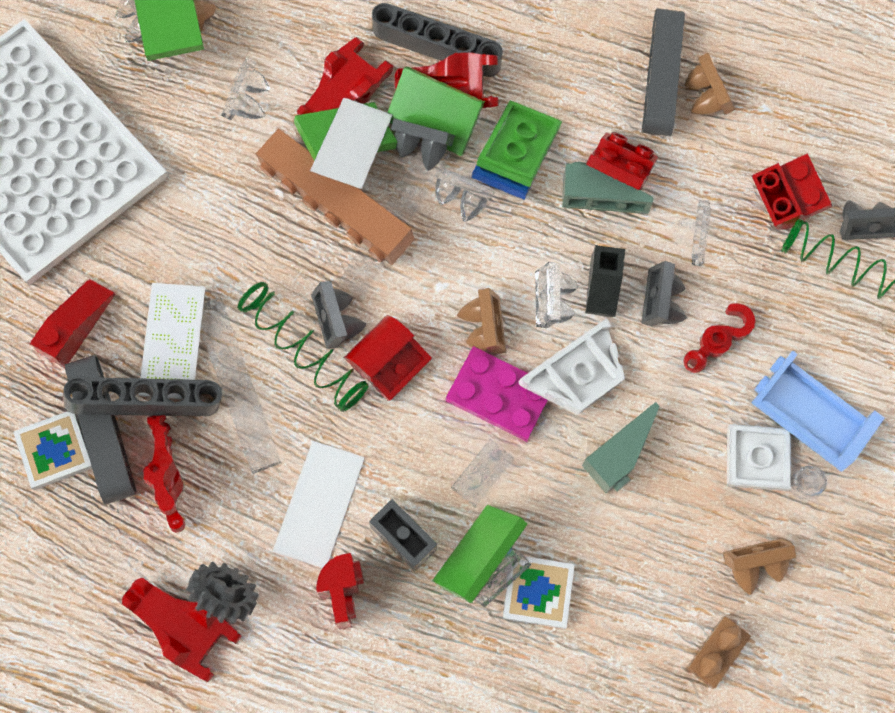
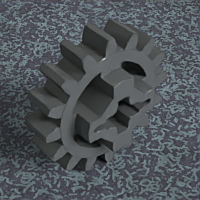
(222, 592)

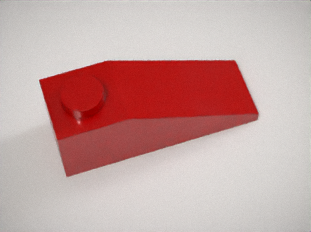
(71, 323)

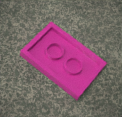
(492, 393)

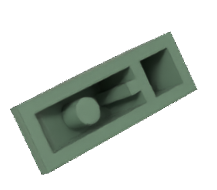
(594, 190)
(619, 455)

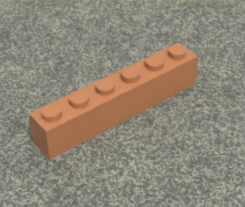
(341, 203)

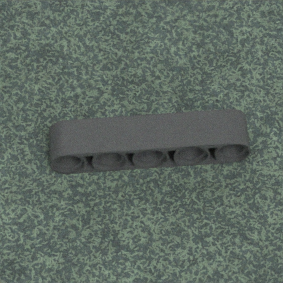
(428, 29)
(663, 72)
(129, 405)
(103, 440)

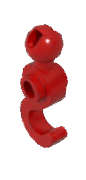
(718, 338)

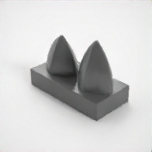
(433, 143)
(867, 223)
(660, 287)
(334, 326)

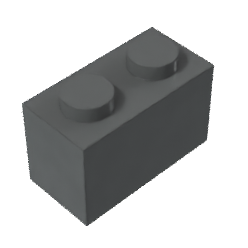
(403, 535)

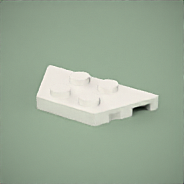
(579, 371)

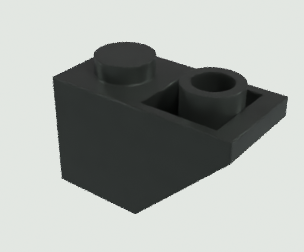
(605, 280)

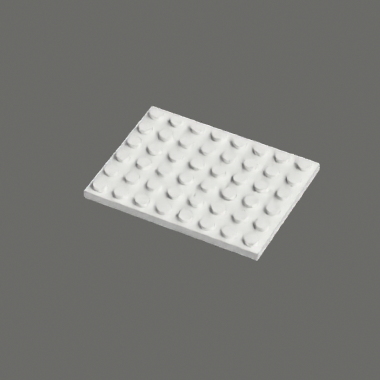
(62, 157)

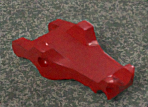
(462, 72)
(346, 77)
(163, 474)
(180, 629)

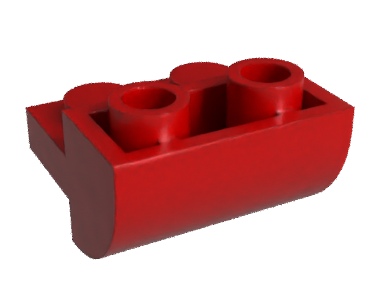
(623, 160)
(791, 192)
(388, 357)
(335, 582)

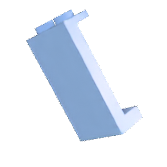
(814, 413)

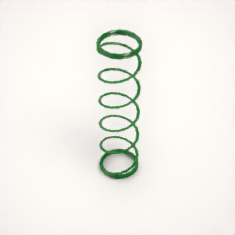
(794, 233)
(342, 406)

